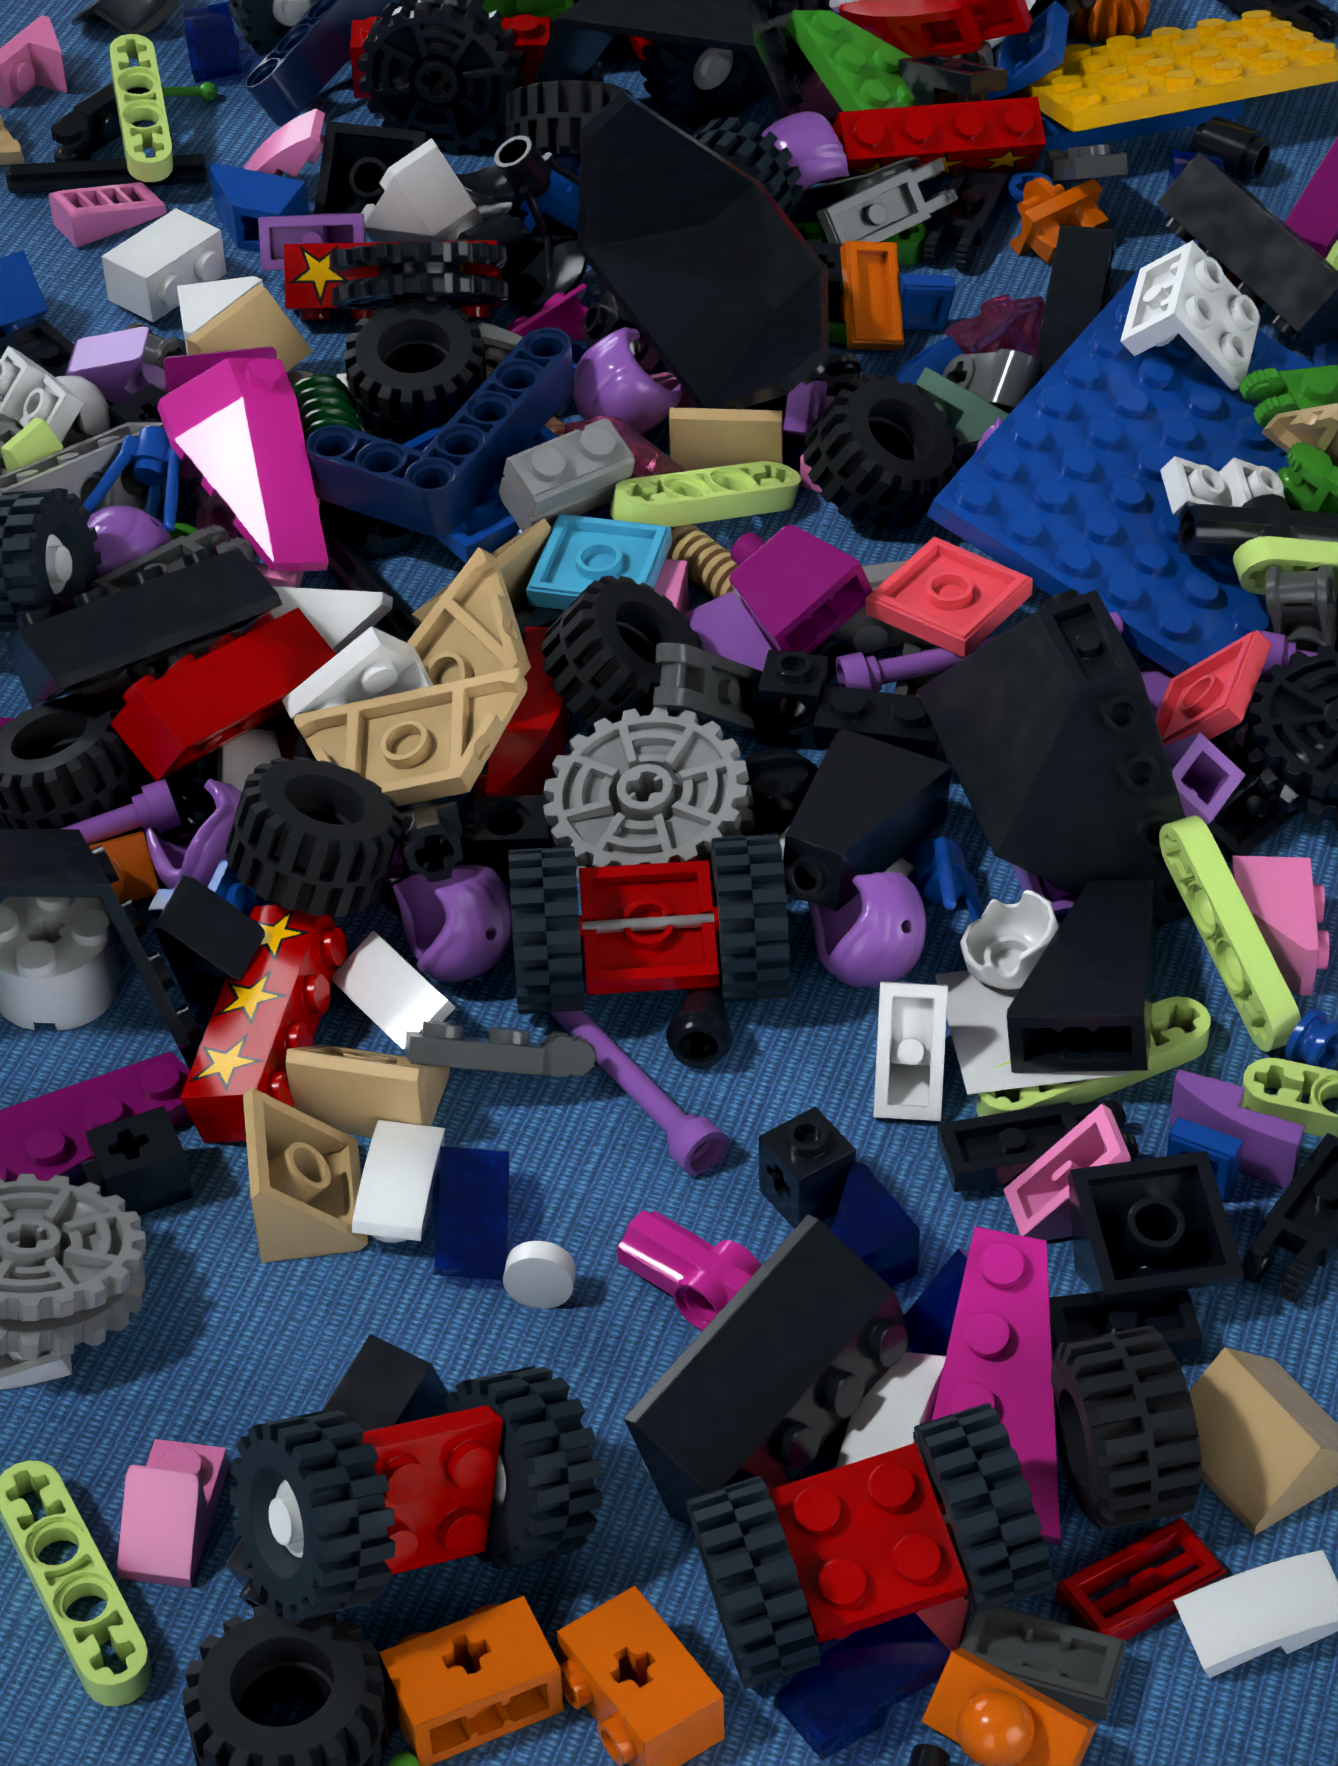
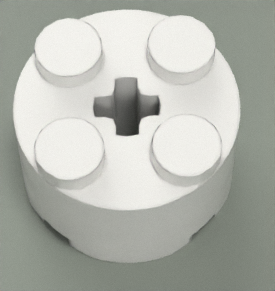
(56, 961)

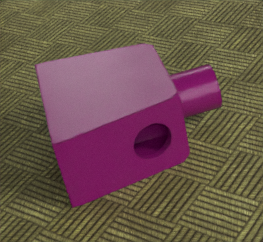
(797, 587)

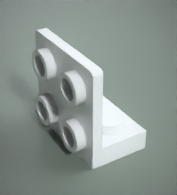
(1193, 298)
(363, 670)

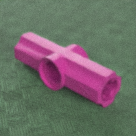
(685, 1265)

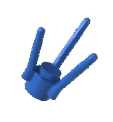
(153, 465)
(943, 875)

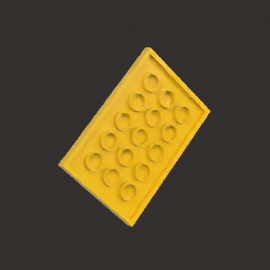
(1181, 70)

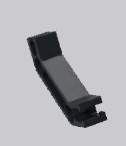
(1075, 288)

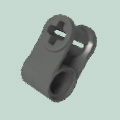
(996, 376)
(1303, 606)

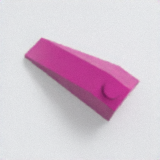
(250, 446)

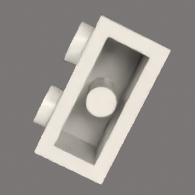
(151, 264)

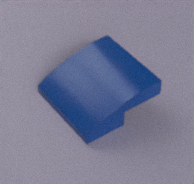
(1034, 52)

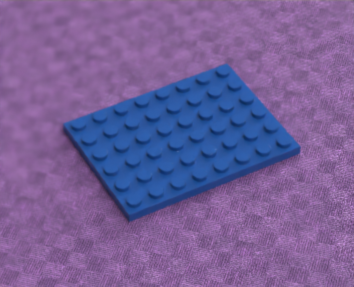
(1079, 492)

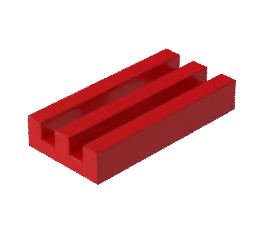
(1149, 1593)

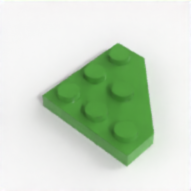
(851, 61)

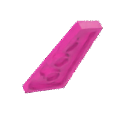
(1004, 1357)

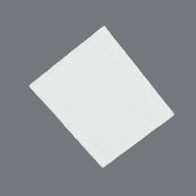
(981, 1038)

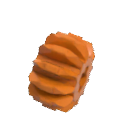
(1111, 19)

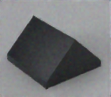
(356, 162)
(1151, 1227)

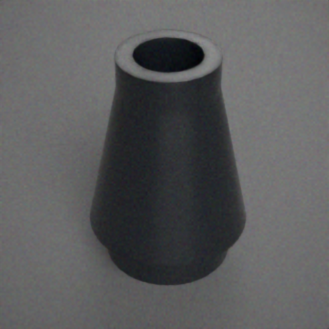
(700, 1028)

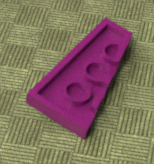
(49, 1131)

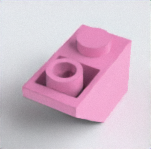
(1287, 914)

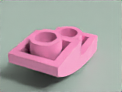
(290, 146)

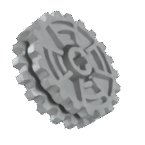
(648, 791)
(65, 1265)

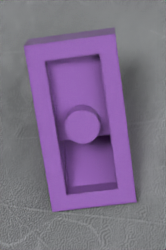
(298, 229)
(115, 363)

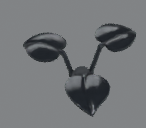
(517, 177)

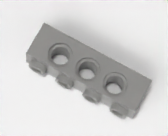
(82, 467)

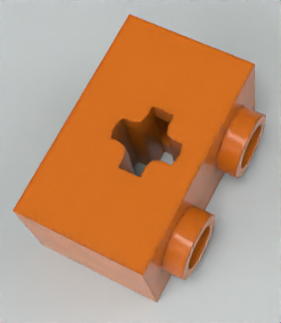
(471, 1681)
(639, 1684)

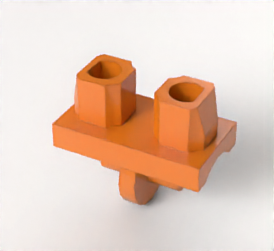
(1050, 206)

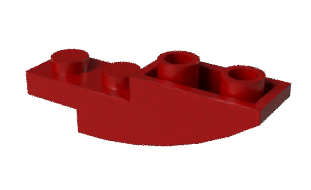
(938, 25)
(532, 736)

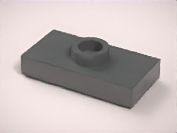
(1050, 1656)

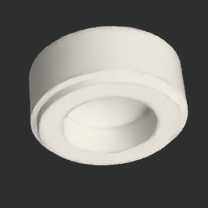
(539, 1274)

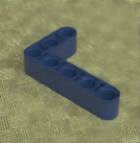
(308, 56)
(445, 481)

